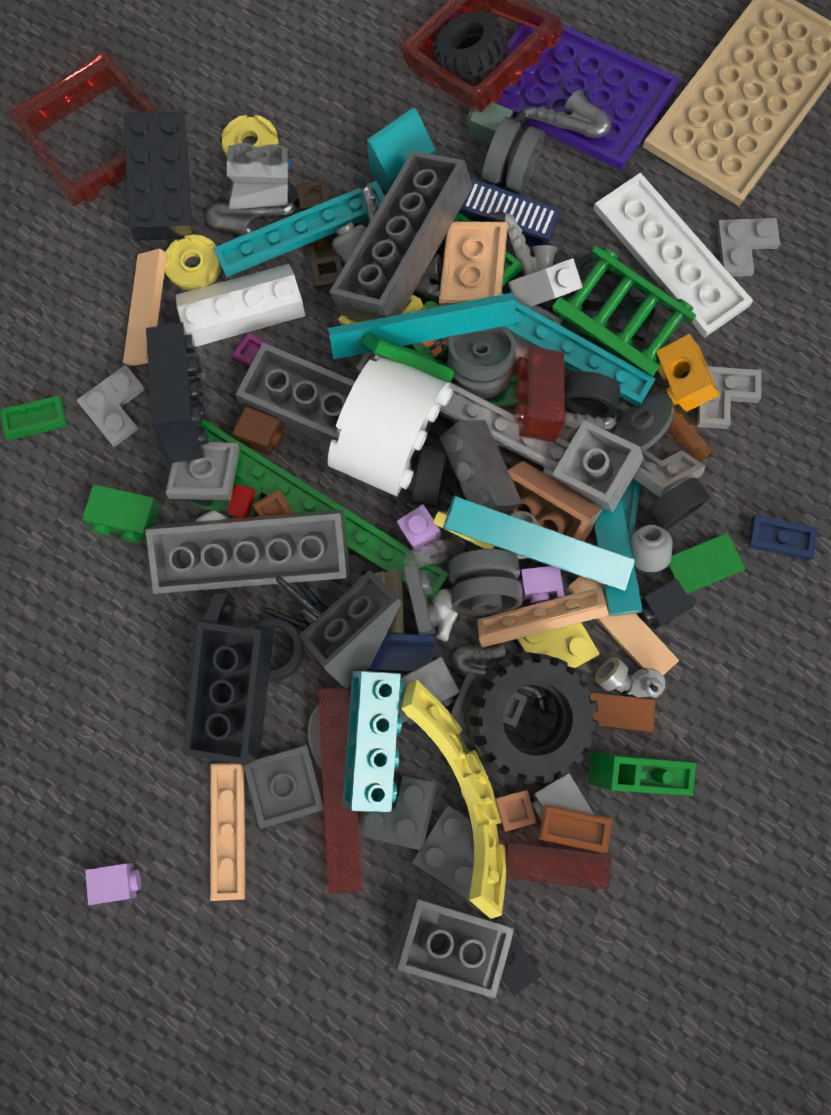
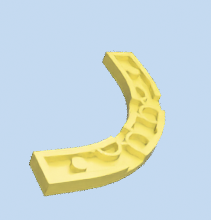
(489, 857)

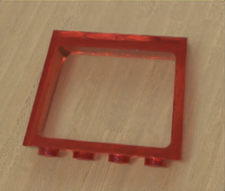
(421, 59)
(63, 99)

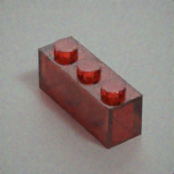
(540, 394)
(558, 866)

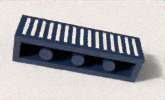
(533, 217)

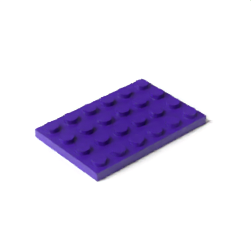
(610, 79)

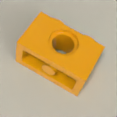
(698, 385)

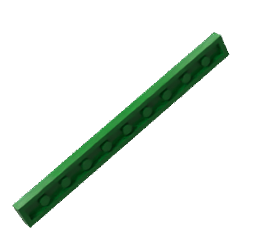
(361, 536)

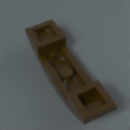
(323, 257)

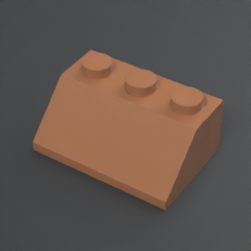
(553, 503)

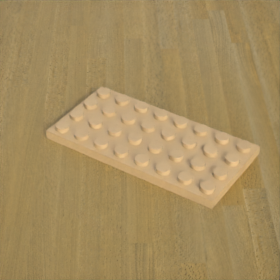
(747, 98)

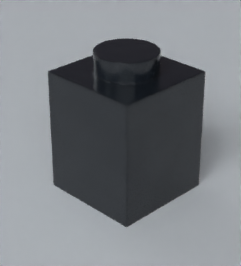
(665, 604)

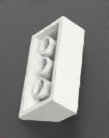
(240, 305)

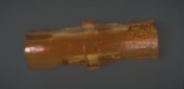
(689, 437)

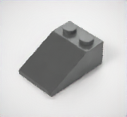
(352, 628)
(451, 946)

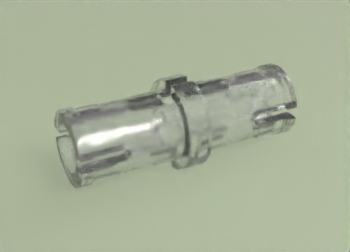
(434, 551)

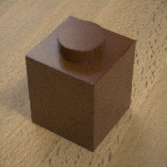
(259, 431)

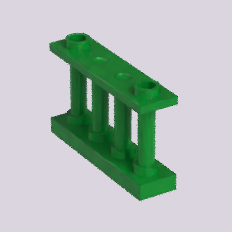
(596, 325)

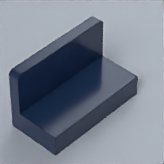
(403, 653)

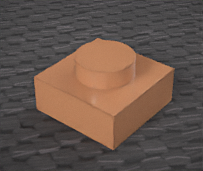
(515, 811)

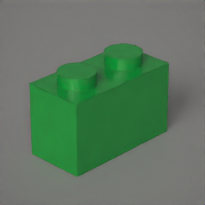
(120, 513)

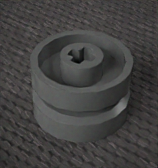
(513, 155)
(482, 361)
(485, 582)

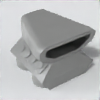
(257, 175)

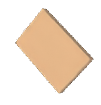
(473, 261)

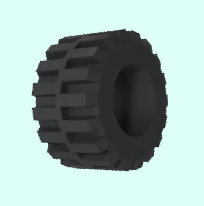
(471, 46)

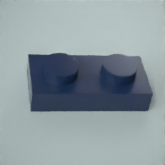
(782, 537)

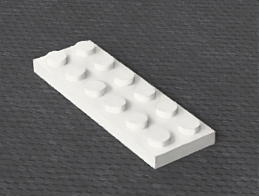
(672, 253)

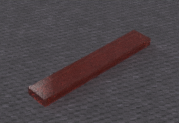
(341, 824)

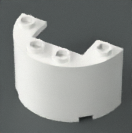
(386, 423)

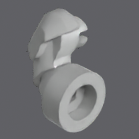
(642, 683)

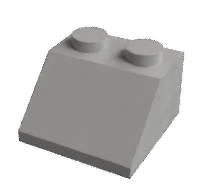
(599, 465)

